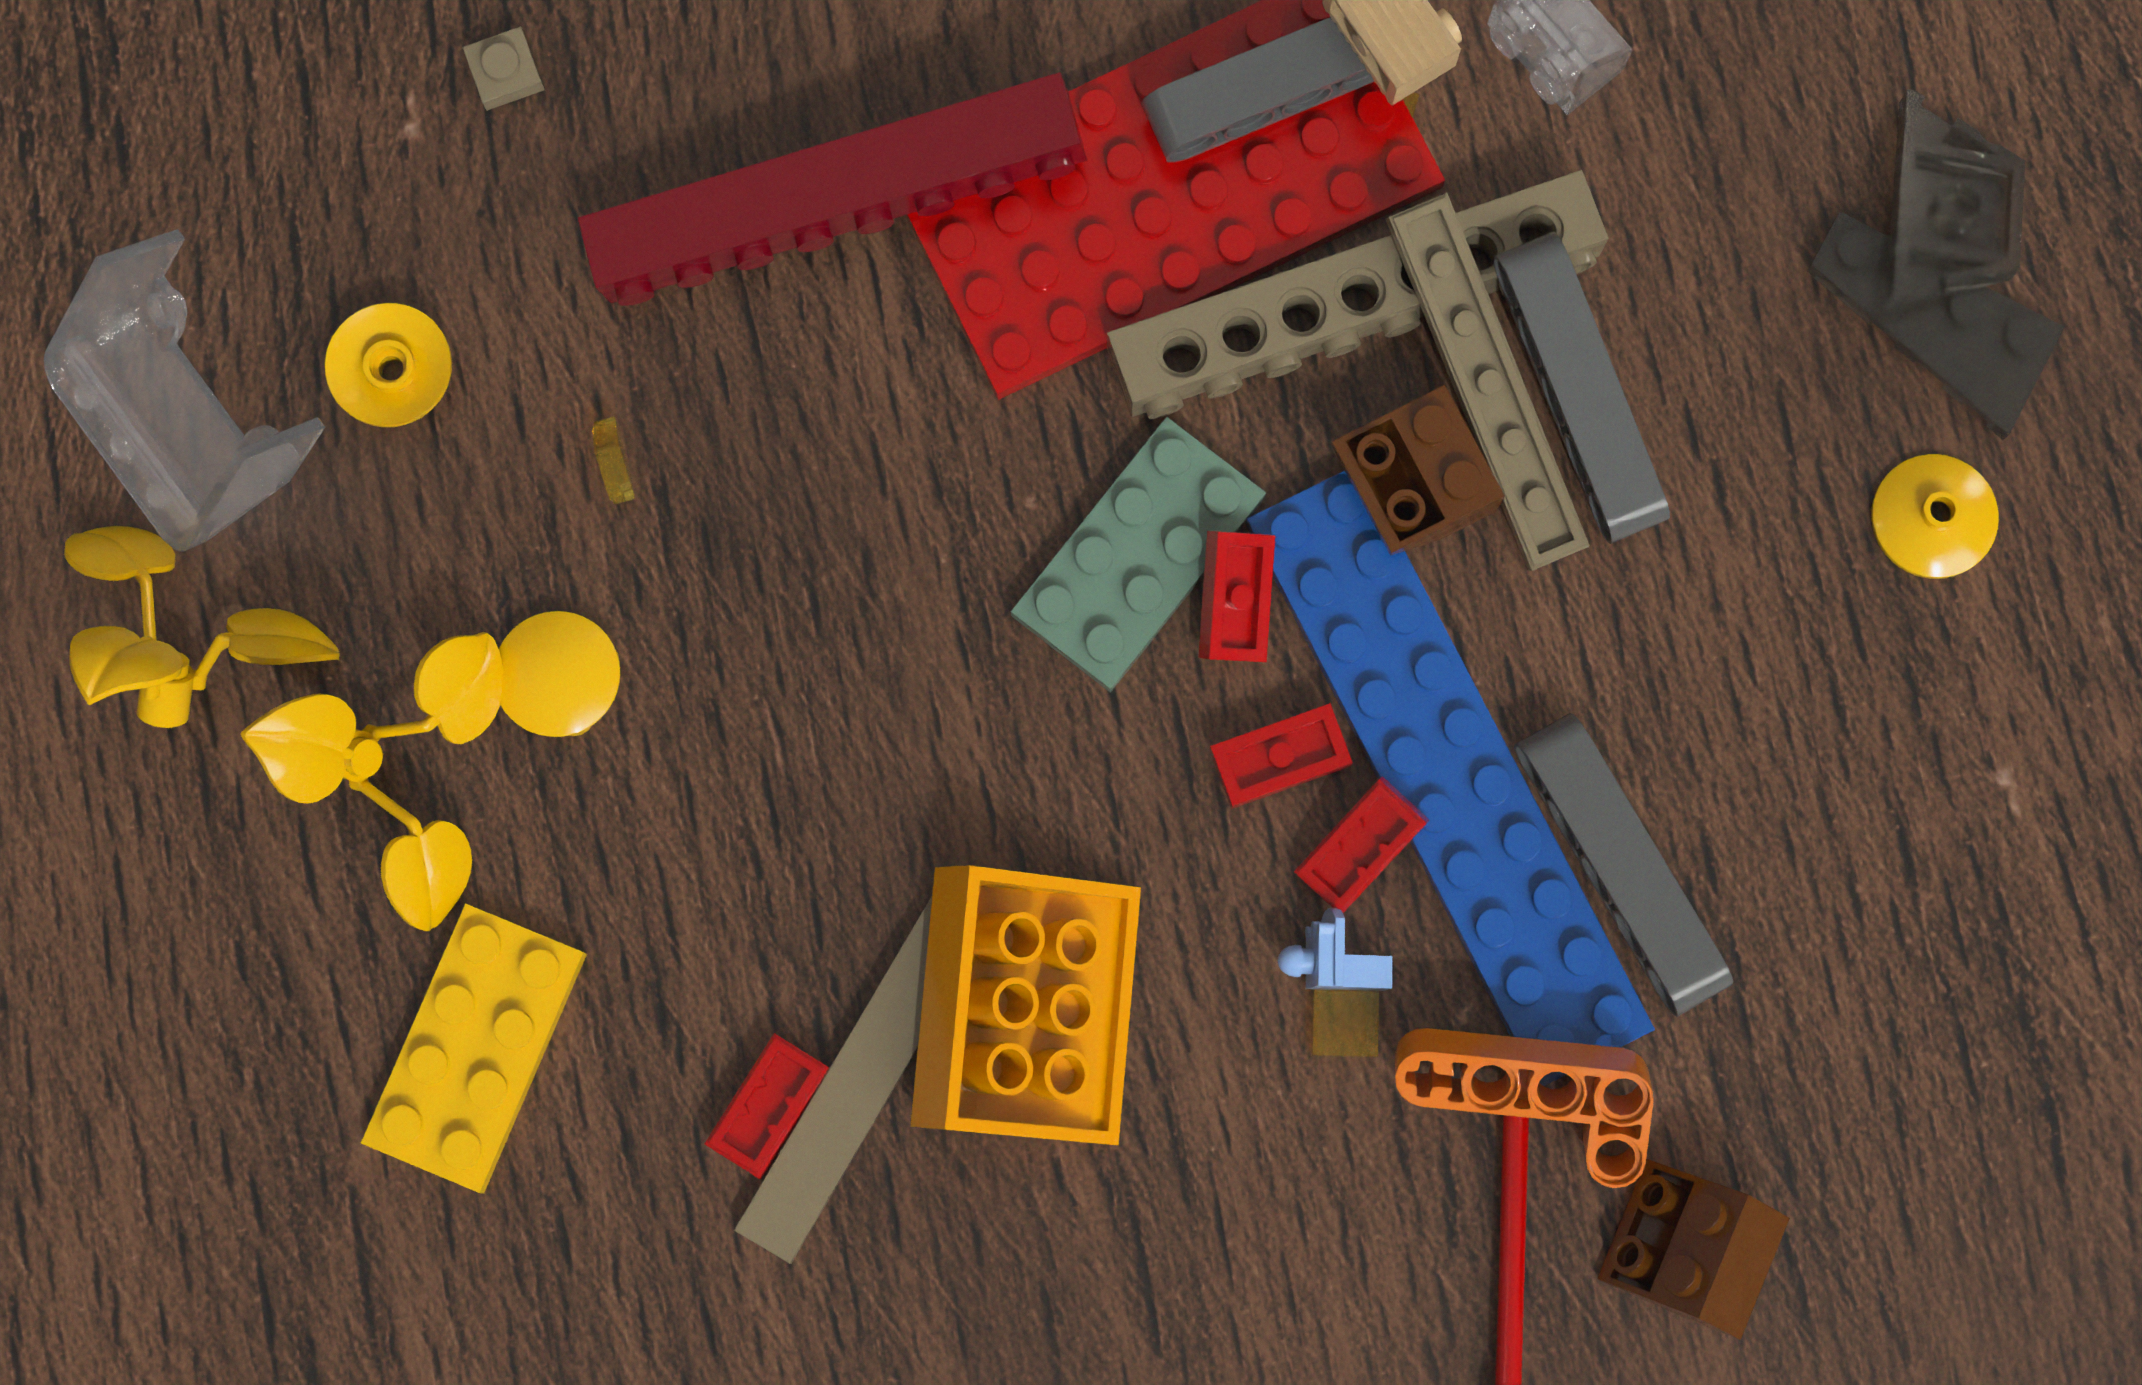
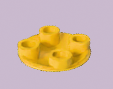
(558, 674)

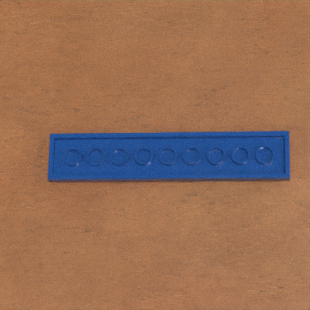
(1443, 752)

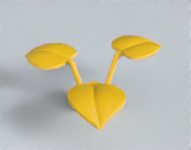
(118, 660)
(315, 745)

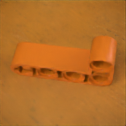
(1521, 1094)

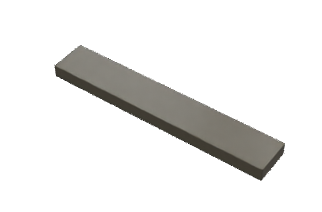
(1487, 381)
(842, 1106)

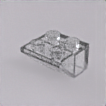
(1562, 45)

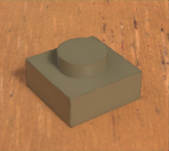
(503, 68)

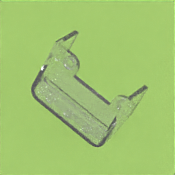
(151, 409)

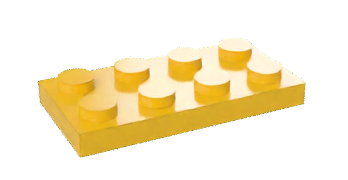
(474, 1049)

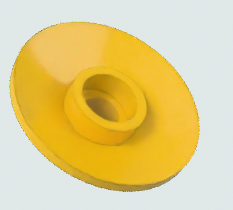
(368, 344)
(1911, 533)

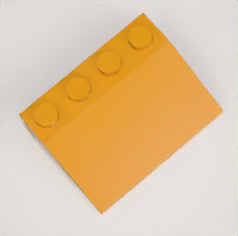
(1025, 1005)

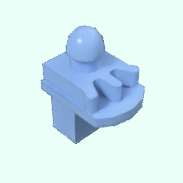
(1326, 960)

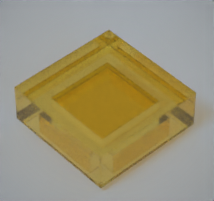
(1345, 1023)

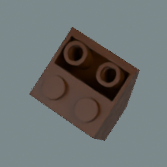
(1419, 472)
(1694, 1248)

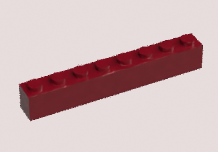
(833, 190)

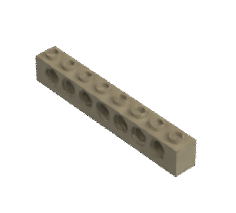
(1317, 287)

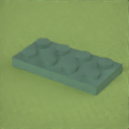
(1136, 554)

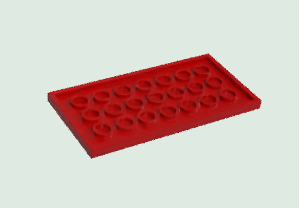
(1138, 236)

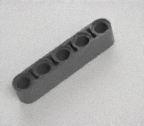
(1253, 90)
(1581, 387)
(1623, 864)

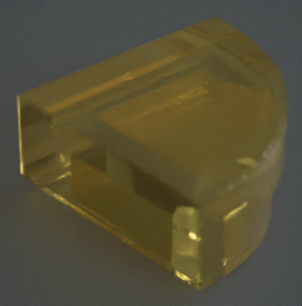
(612, 460)

